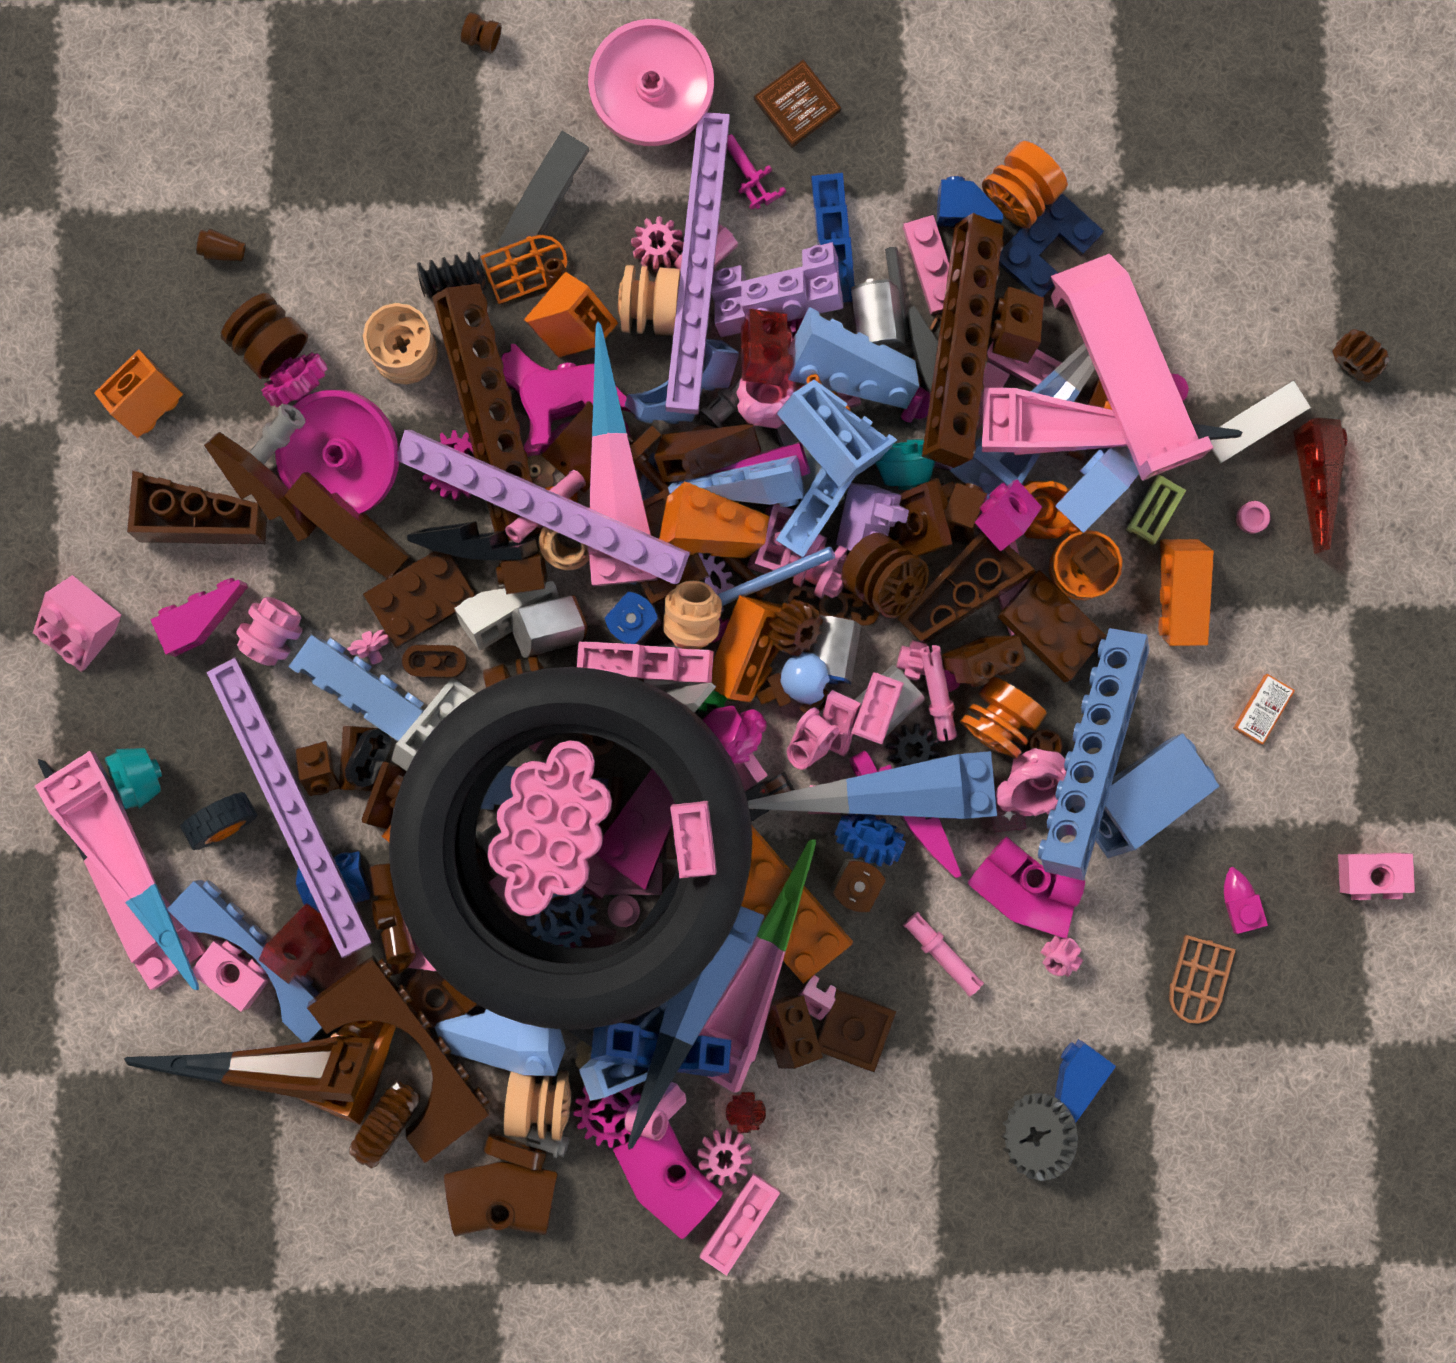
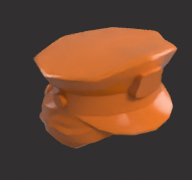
(1050, 520)

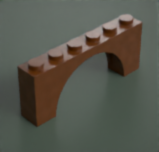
(372, 995)

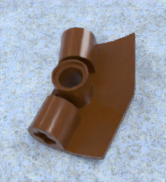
(387, 916)
(521, 1190)

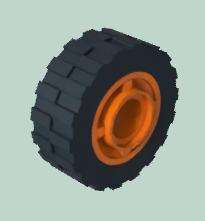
(218, 820)

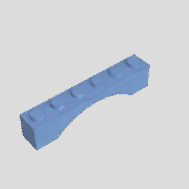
(204, 911)

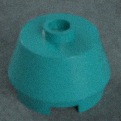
(905, 466)
(134, 776)

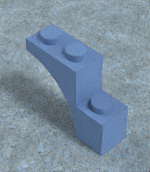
(717, 373)

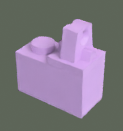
(868, 511)

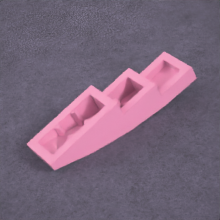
(648, 661)

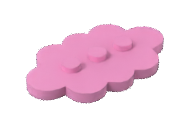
(549, 828)

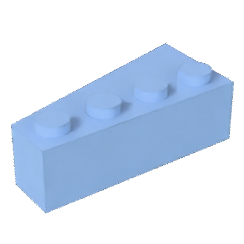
(357, 686)

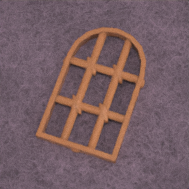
(1194, 968)

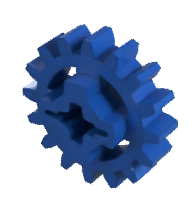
(870, 838)

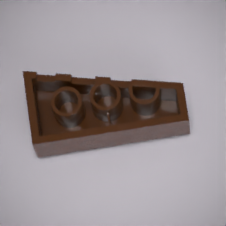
(188, 514)
(965, 586)

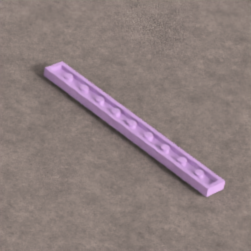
(697, 264)
(543, 506)
(290, 808)

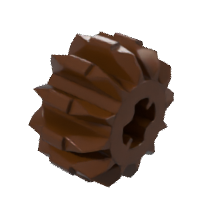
(1361, 355)
(795, 627)

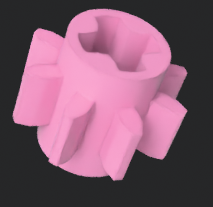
(911, 660)
(1061, 956)

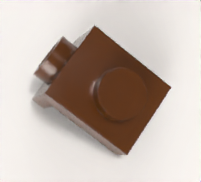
(316, 769)

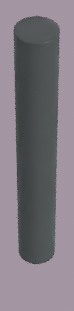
(895, 276)

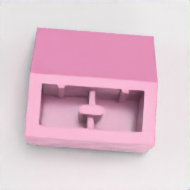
(75, 622)

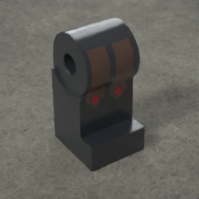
(776, 785)

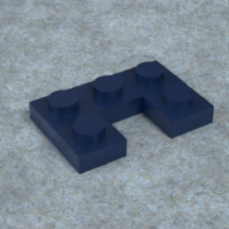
(1022, 253)

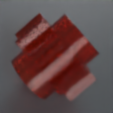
(745, 1112)

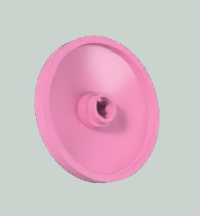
(651, 82)

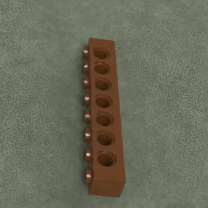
(963, 341)
(467, 369)

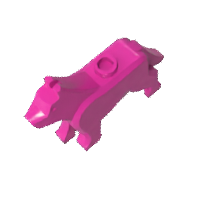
(549, 393)

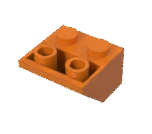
(569, 317)

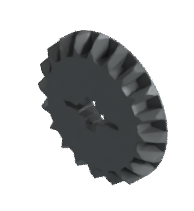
(1056, 1149)

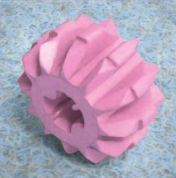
(644, 248)
(712, 1156)

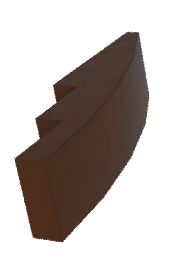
(252, 477)
(346, 526)

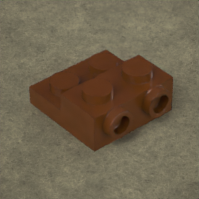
(984, 658)

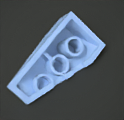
(761, 483)
(504, 1043)

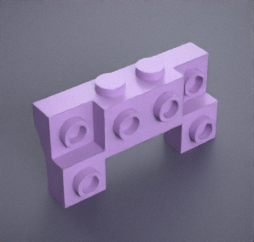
(784, 292)

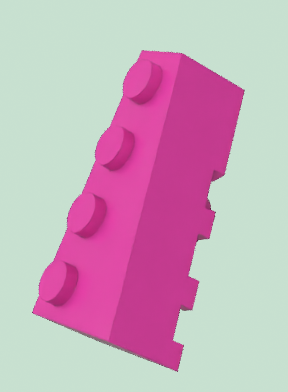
(640, 831)

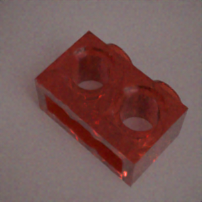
(765, 347)
(294, 941)

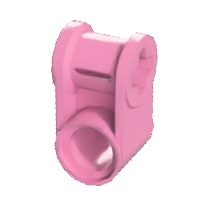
(810, 740)

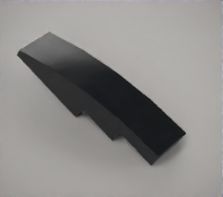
(466, 542)

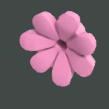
(369, 646)

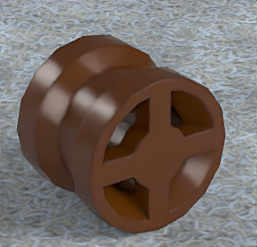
(1048, 741)

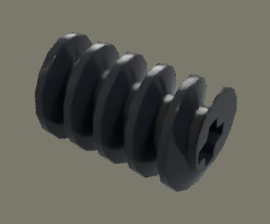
(448, 275)

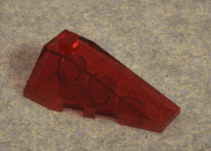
(1321, 461)

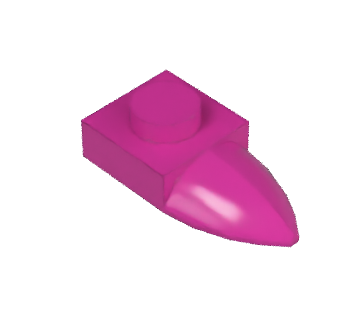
(1242, 903)

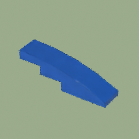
(833, 226)

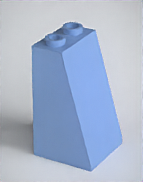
(1152, 795)

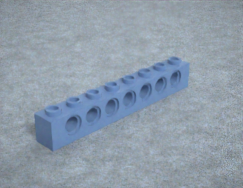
(1073, 857)

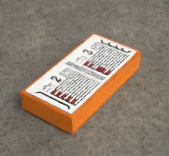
(1263, 709)

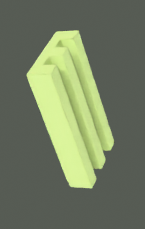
(1142, 532)

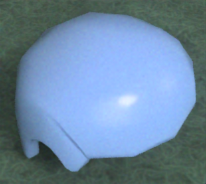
(804, 678)

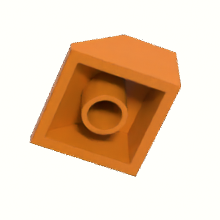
(138, 394)

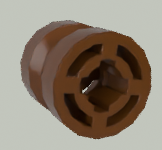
(481, 32)

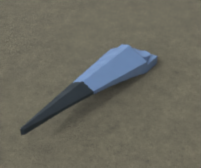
(689, 1012)

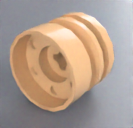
(649, 300)
(398, 326)
(537, 1103)

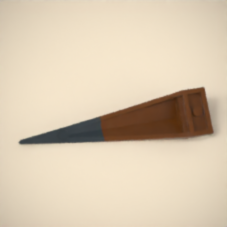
(304, 1070)

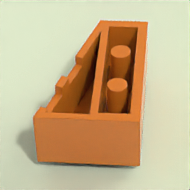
(711, 524)
(1185, 591)
(745, 650)

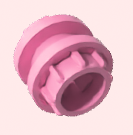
(826, 575)
(269, 631)

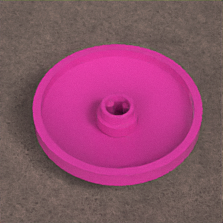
(344, 447)

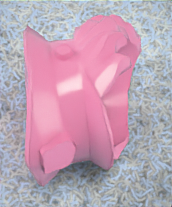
(761, 402)
(1032, 783)

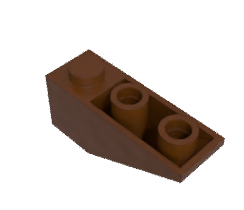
(700, 452)

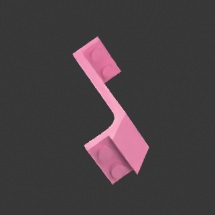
(1129, 365)

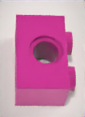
(1007, 513)

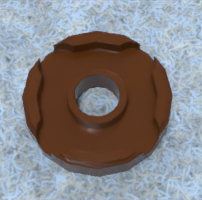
(419, 986)

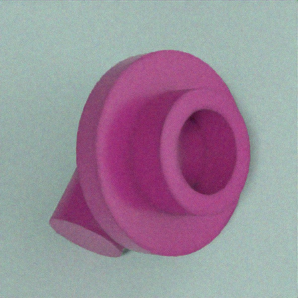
(918, 406)

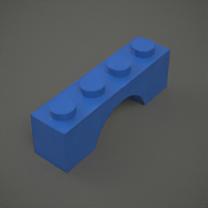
(635, 1047)

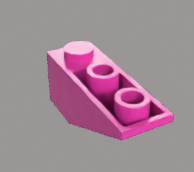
(193, 622)

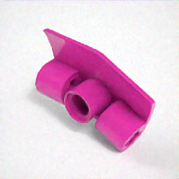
(1004, 885)
(674, 1201)

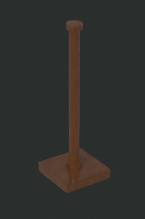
(639, 453)

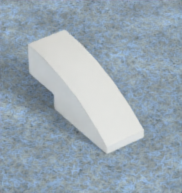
(1261, 420)

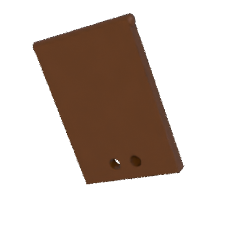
(575, 446)

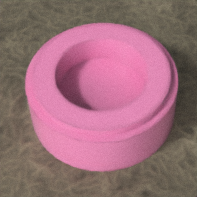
(1253, 517)

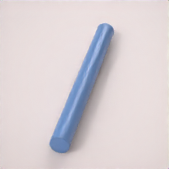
(777, 575)

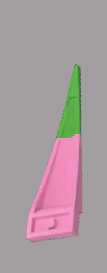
(748, 998)

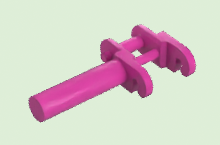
(752, 175)

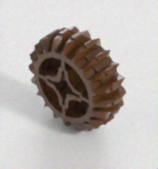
(384, 1124)

